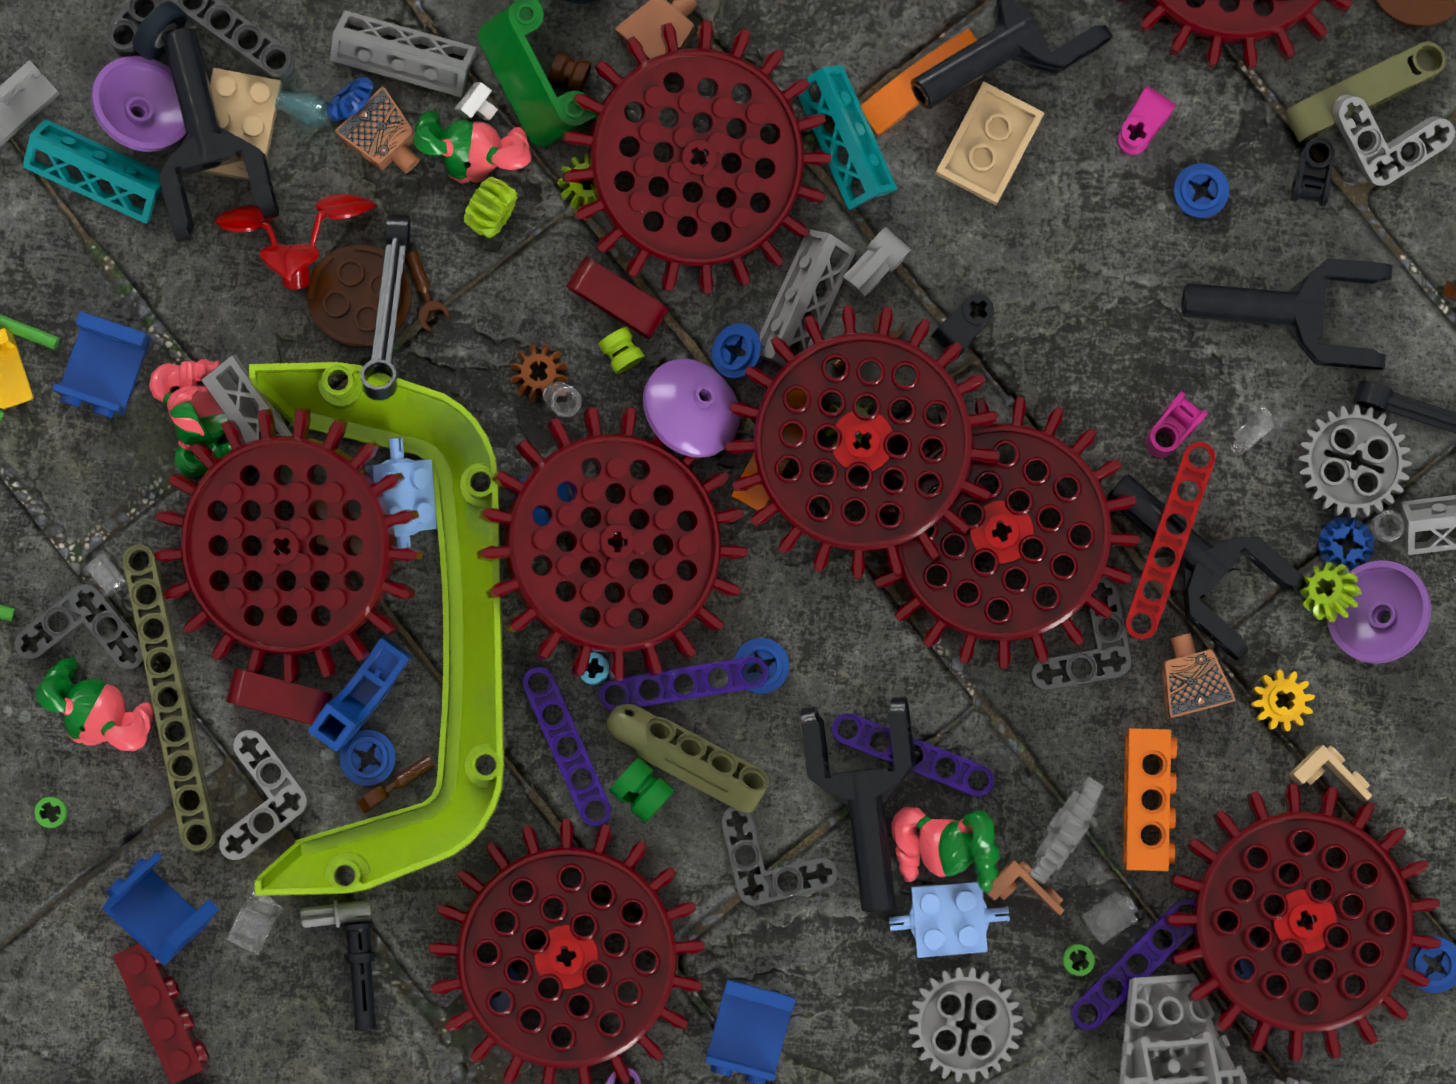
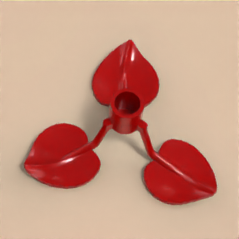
(293, 260)

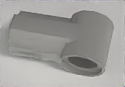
(881, 256)

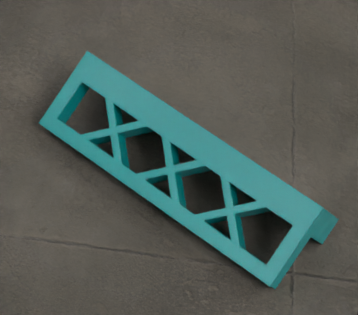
(851, 125)
(94, 163)

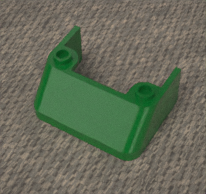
(523, 79)

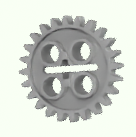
(1361, 432)
(1066, 830)
(997, 1028)

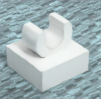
(475, 102)

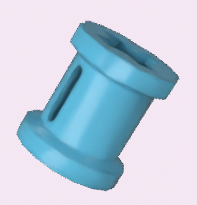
(599, 677)

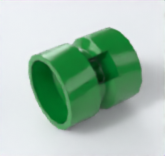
(641, 790)

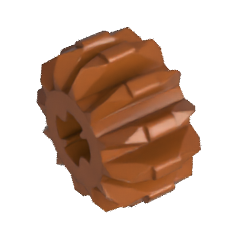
(526, 376)

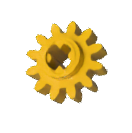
(1283, 714)

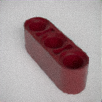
(617, 297)
(276, 696)

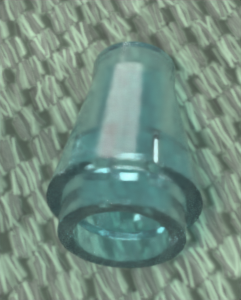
(305, 108)

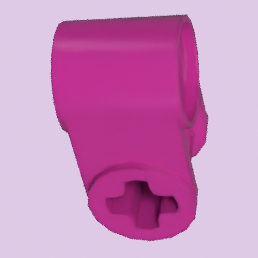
(1147, 118)
(1178, 422)

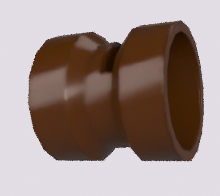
(569, 72)

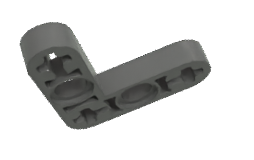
(76, 618)
(1103, 647)
(769, 877)

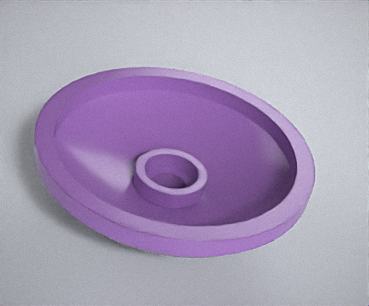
(142, 88)
(679, 414)
(1385, 590)

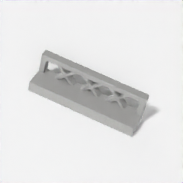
(400, 57)
(22, 99)
(799, 293)
(236, 406)
(1430, 514)

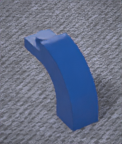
(361, 696)

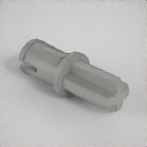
(336, 913)

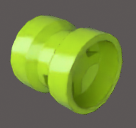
(621, 344)

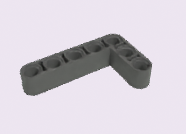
(204, 18)

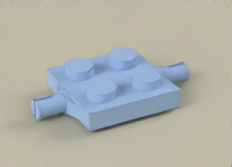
(413, 493)
(948, 919)

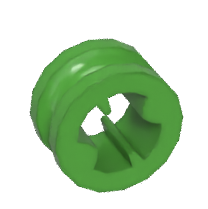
(47, 821)
(1088, 956)

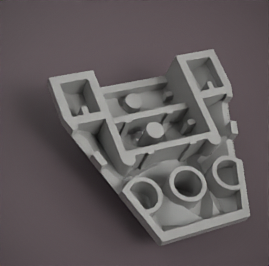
(1173, 1037)

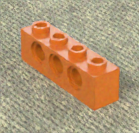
(1135, 816)

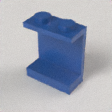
(103, 366)
(155, 912)
(749, 1032)

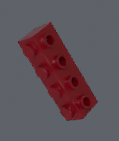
(162, 1013)

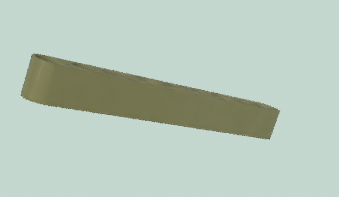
(181, 711)

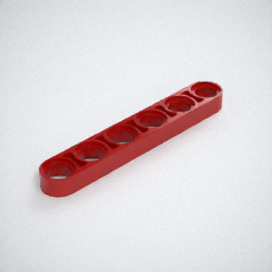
(1164, 538)

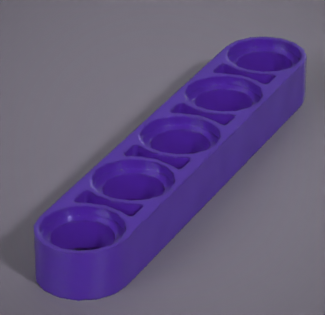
(700, 677)
(554, 733)
(926, 767)
(1120, 971)

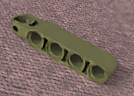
(1372, 85)
(689, 757)

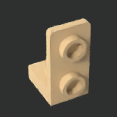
(1310, 770)

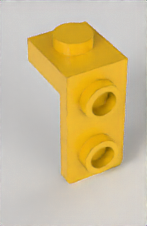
(13, 378)

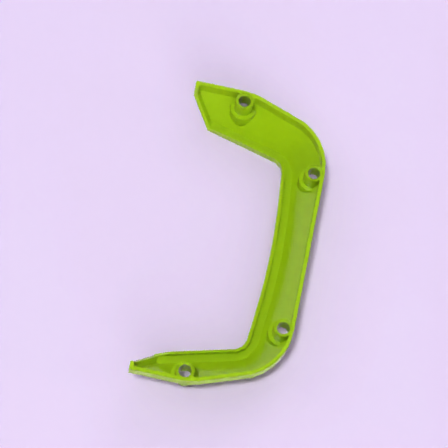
(472, 690)

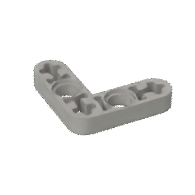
(1379, 150)
(275, 792)

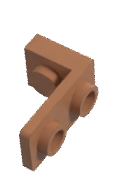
(1005, 885)

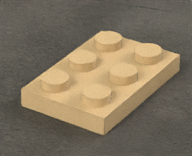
(246, 110)
(989, 143)

